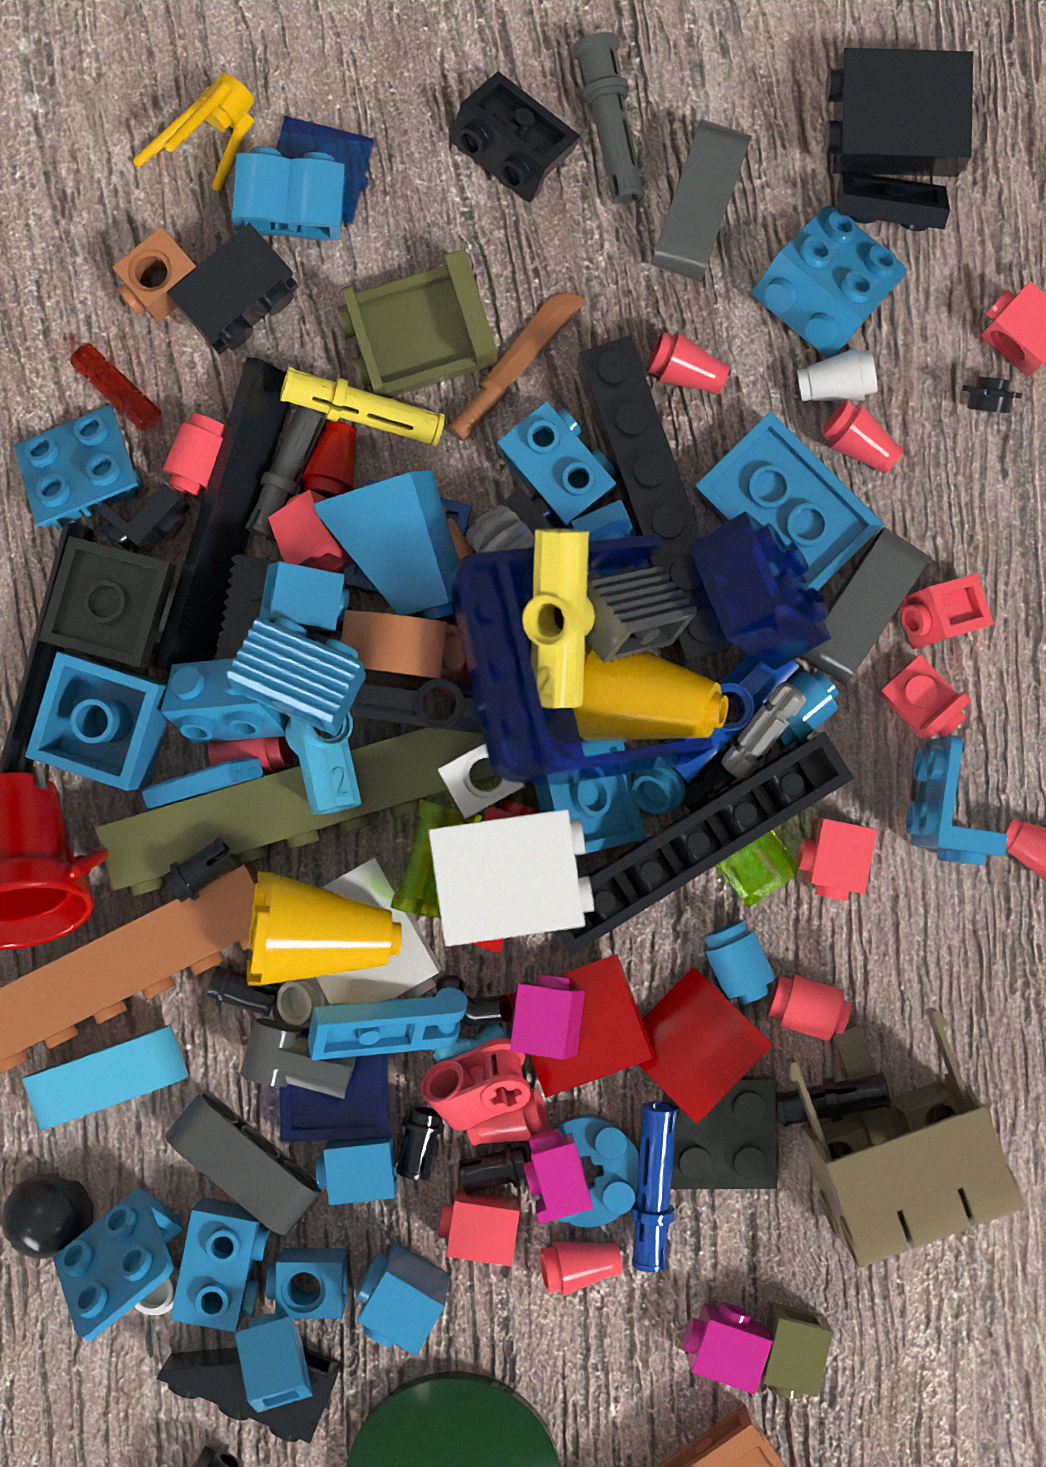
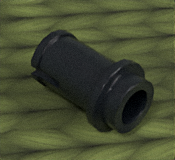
(197, 872)
(233, 989)
(419, 1142)
(493, 1169)

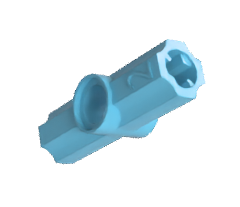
(325, 766)

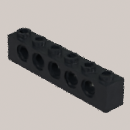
(709, 835)

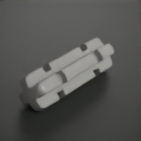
(763, 730)

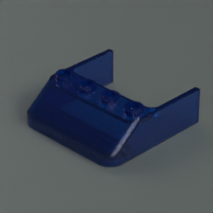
(519, 734)

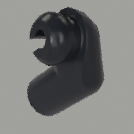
(479, 1010)

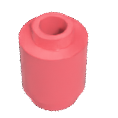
(194, 454)
(809, 1007)

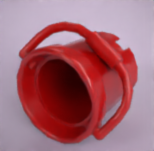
(40, 879)

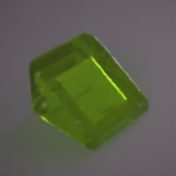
(759, 868)

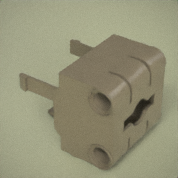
(898, 1174)

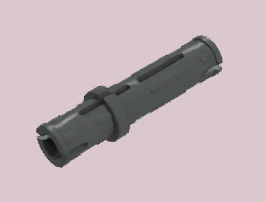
(286, 472)

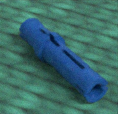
(653, 1208)

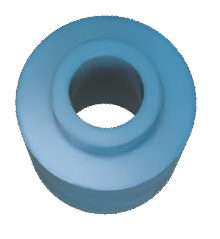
(817, 709)
(739, 962)

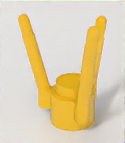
(222, 106)

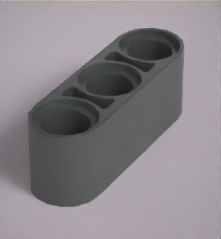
(701, 200)
(867, 603)
(243, 1163)

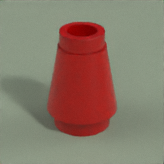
(332, 462)

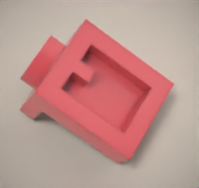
(945, 611)
(924, 699)

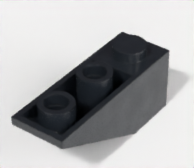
(219, 1379)

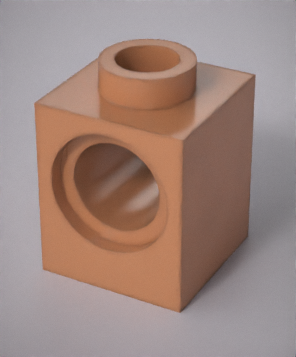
(152, 254)

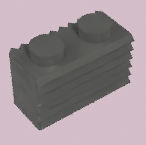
(635, 612)

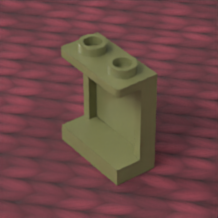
(419, 329)

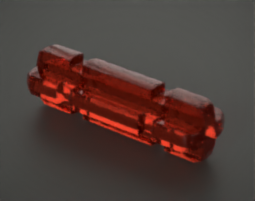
(115, 386)

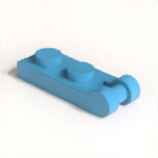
(386, 1026)

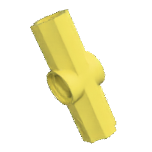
(559, 582)

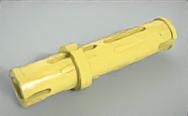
(360, 406)

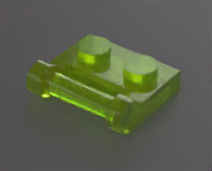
(419, 886)

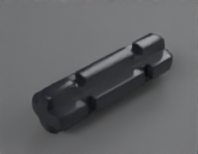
(710, 779)

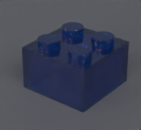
(761, 591)

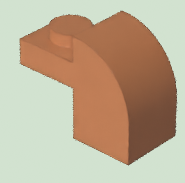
(405, 644)

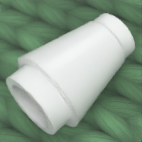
(839, 378)

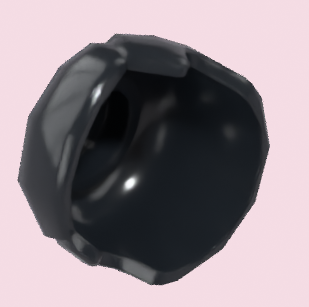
(45, 1215)

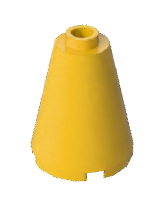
(646, 700)
(314, 932)

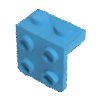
(829, 280)
(933, 812)
(116, 1262)

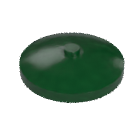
(453, 1423)

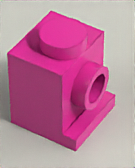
(557, 1175)

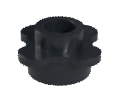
(991, 395)

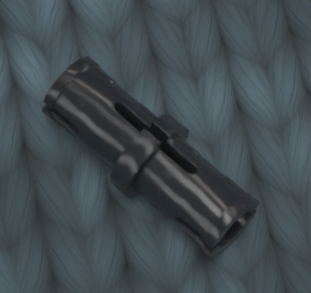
(835, 1099)

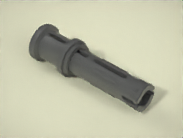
(606, 96)

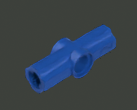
(750, 686)

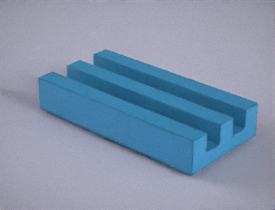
(202, 782)

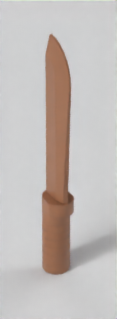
(522, 352)

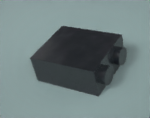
(900, 112)

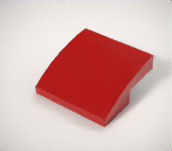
(610, 1030)
(699, 1045)

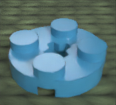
(611, 1147)

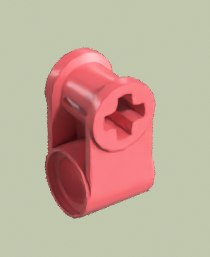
(475, 1087)

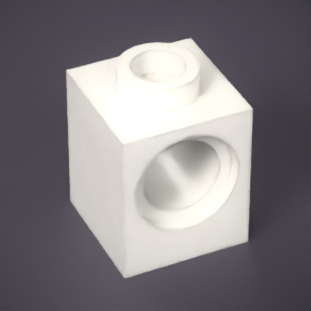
(467, 795)

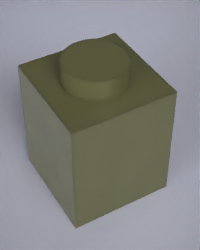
(797, 1351)

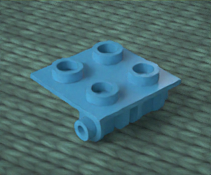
(76, 468)

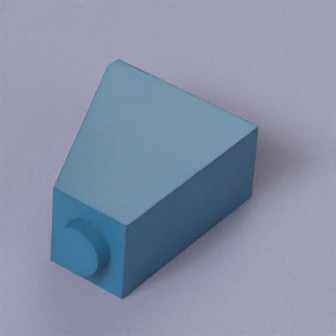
(398, 540)

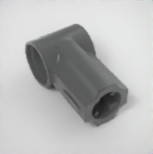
(280, 1056)

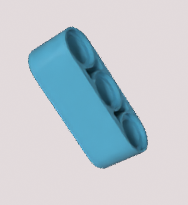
(105, 1077)

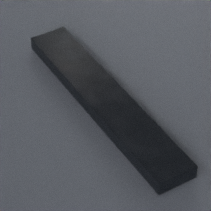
(226, 508)

